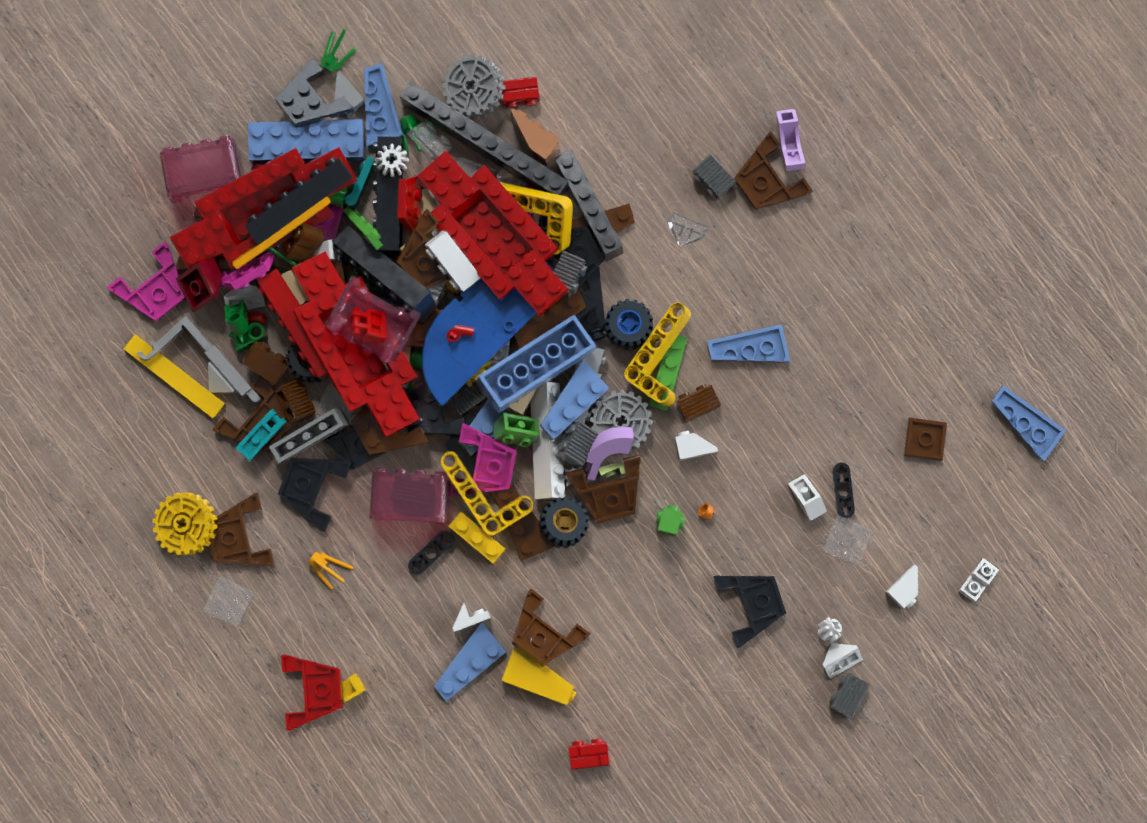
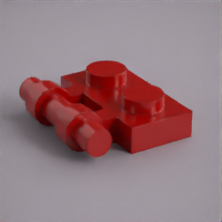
(374, 325)

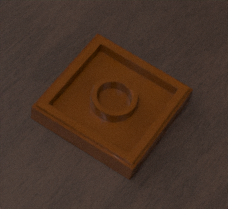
(925, 439)

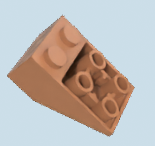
(539, 143)

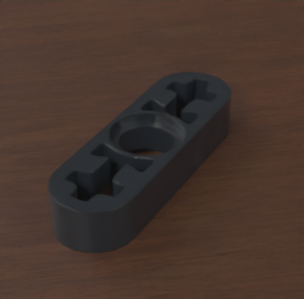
(847, 475)
(416, 558)

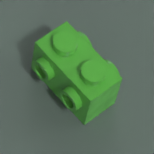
(516, 429)
(669, 520)

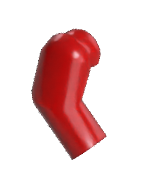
(257, 316)
(459, 331)

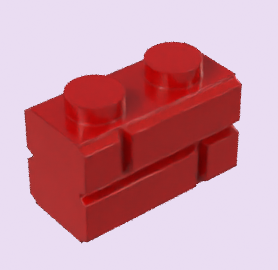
(520, 92)
(588, 755)

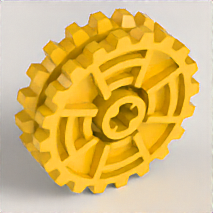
(170, 522)

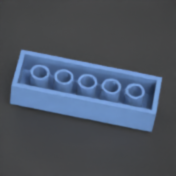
(313, 140)
(536, 363)

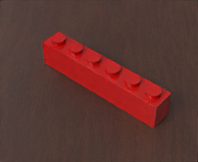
(284, 302)

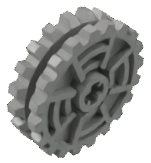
(487, 82)
(626, 406)

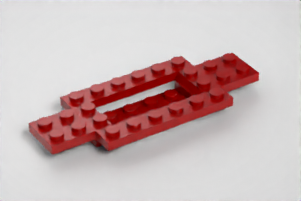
(229, 206)
(478, 208)
(354, 372)

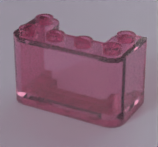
(200, 167)
(398, 323)
(410, 496)

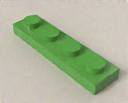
(363, 227)
(669, 369)

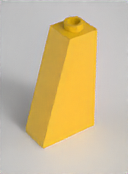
(540, 680)

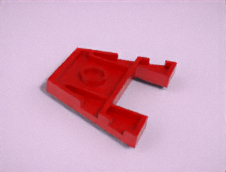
(409, 201)
(321, 690)

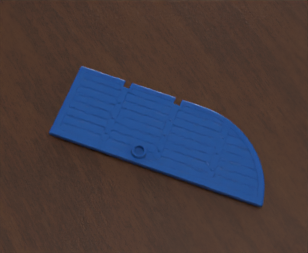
(494, 322)

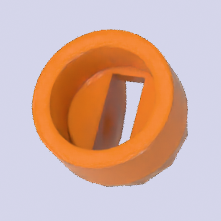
(706, 511)

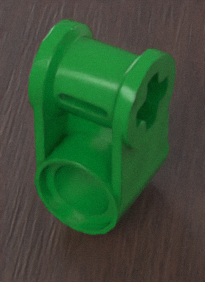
(237, 318)
(248, 339)

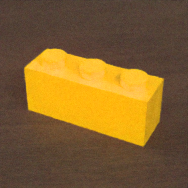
(477, 537)

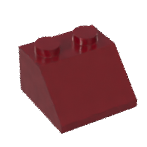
(200, 283)

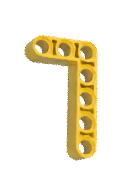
(551, 209)
(657, 354)
(479, 499)

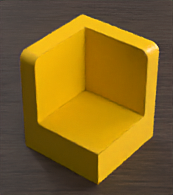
(352, 687)

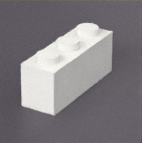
(452, 261)

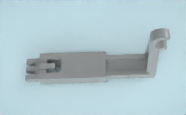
(213, 354)

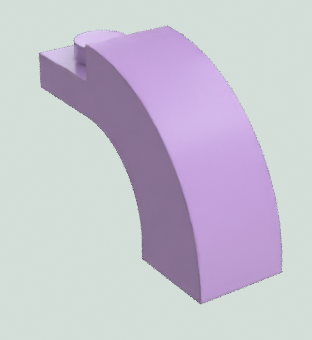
(789, 140)
(607, 443)

